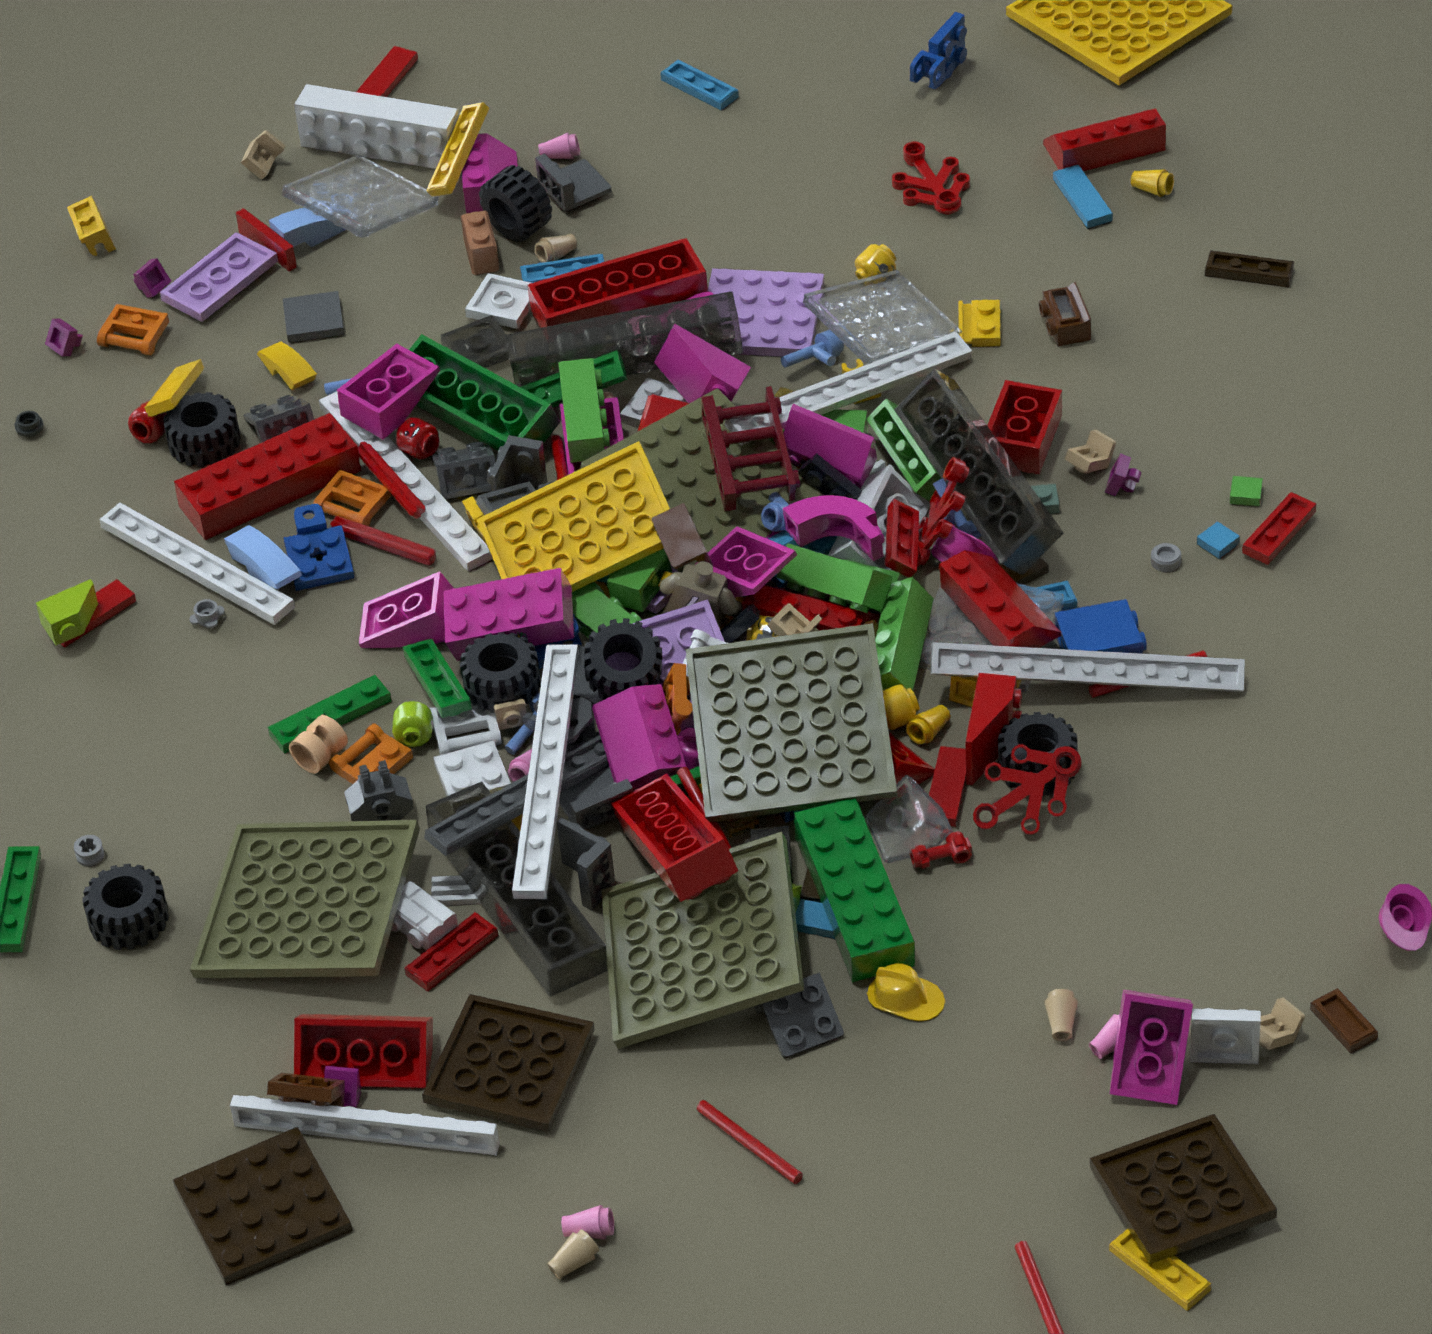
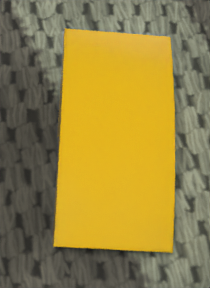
(288, 363)

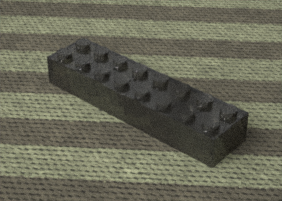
(633, 333)
(995, 490)
(545, 932)

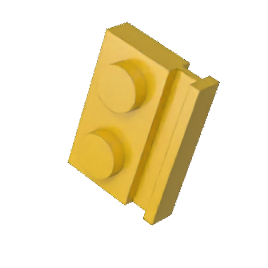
(980, 322)

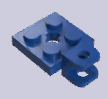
(944, 54)
(316, 539)

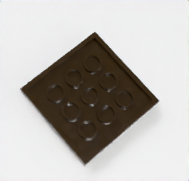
(508, 1062)
(1182, 1188)
(262, 1205)

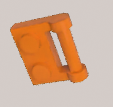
(133, 322)
(353, 492)
(676, 689)
(387, 749)

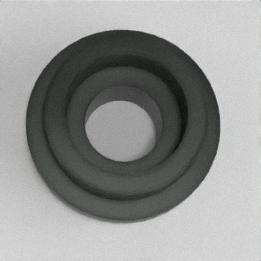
(28, 423)

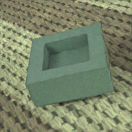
(1048, 496)

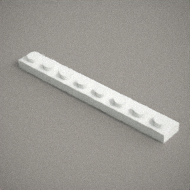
(197, 563)
(366, 1125)

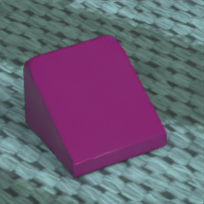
(352, 1083)

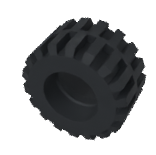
(515, 203)
(202, 429)
(616, 639)
(500, 670)
(1037, 733)
(130, 924)

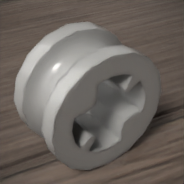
(90, 857)

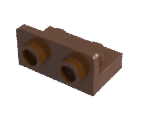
(307, 1089)

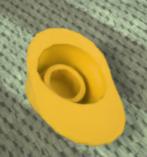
(905, 994)

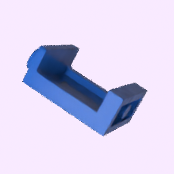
(1101, 628)

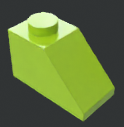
(68, 612)

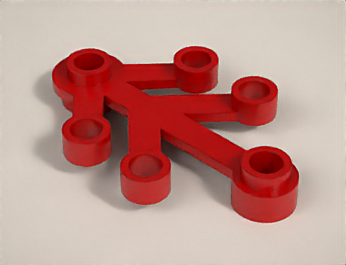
(944, 200)
(936, 525)
(1031, 784)

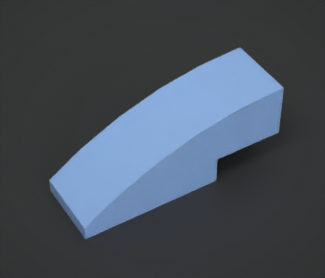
(304, 226)
(262, 557)

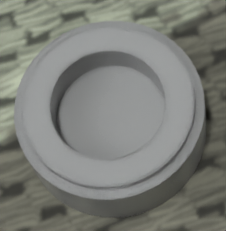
(1165, 557)

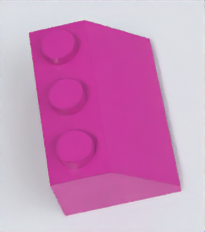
(484, 162)
(841, 446)
(638, 735)

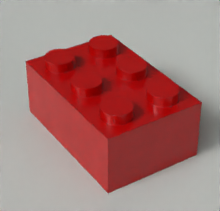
(1026, 422)

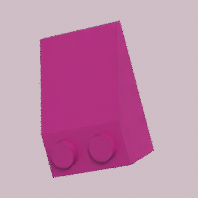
(698, 366)
(386, 390)
(748, 560)
(406, 615)
(1150, 1046)

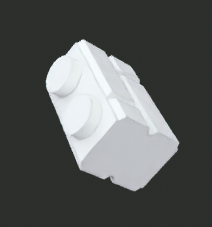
(422, 917)

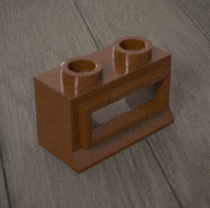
(1066, 315)

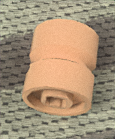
(318, 744)

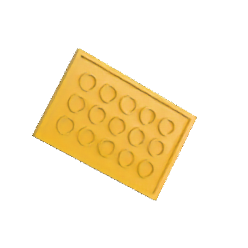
(581, 522)

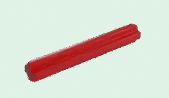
(390, 480)
(385, 541)

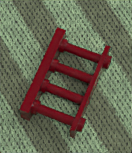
(726, 464)

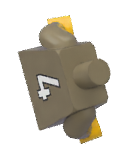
(699, 584)

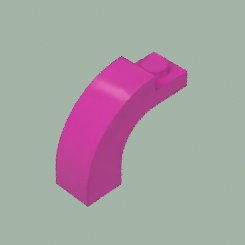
(834, 516)

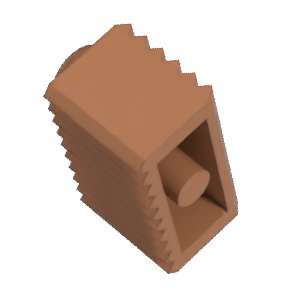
(480, 242)

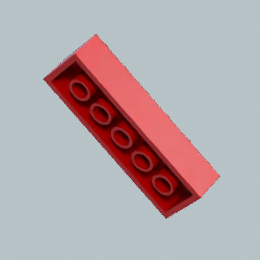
(619, 285)
(266, 476)
(675, 838)

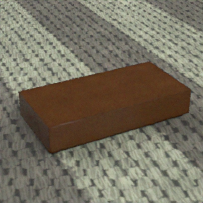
(1344, 1020)

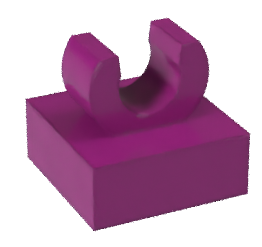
(151, 278)
(62, 337)
(1122, 476)

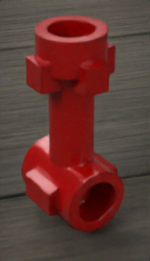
(955, 846)

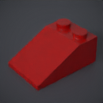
(992, 708)

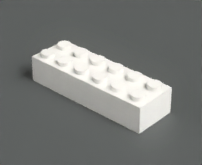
(373, 125)

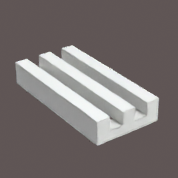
(452, 885)

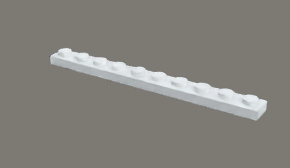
(866, 380)
(439, 514)
(1089, 667)
(545, 773)

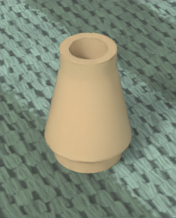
(554, 247)
(1061, 1011)
(573, 1254)

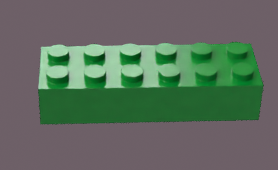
(481, 400)
(854, 888)

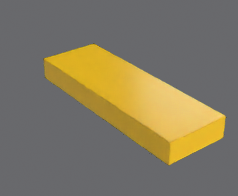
(1168, 1275)

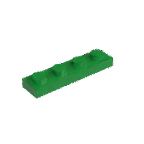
(550, 387)
(437, 678)
(341, 707)
(17, 895)

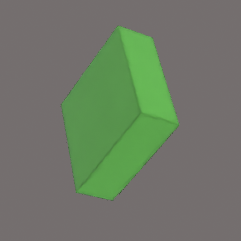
(1246, 490)

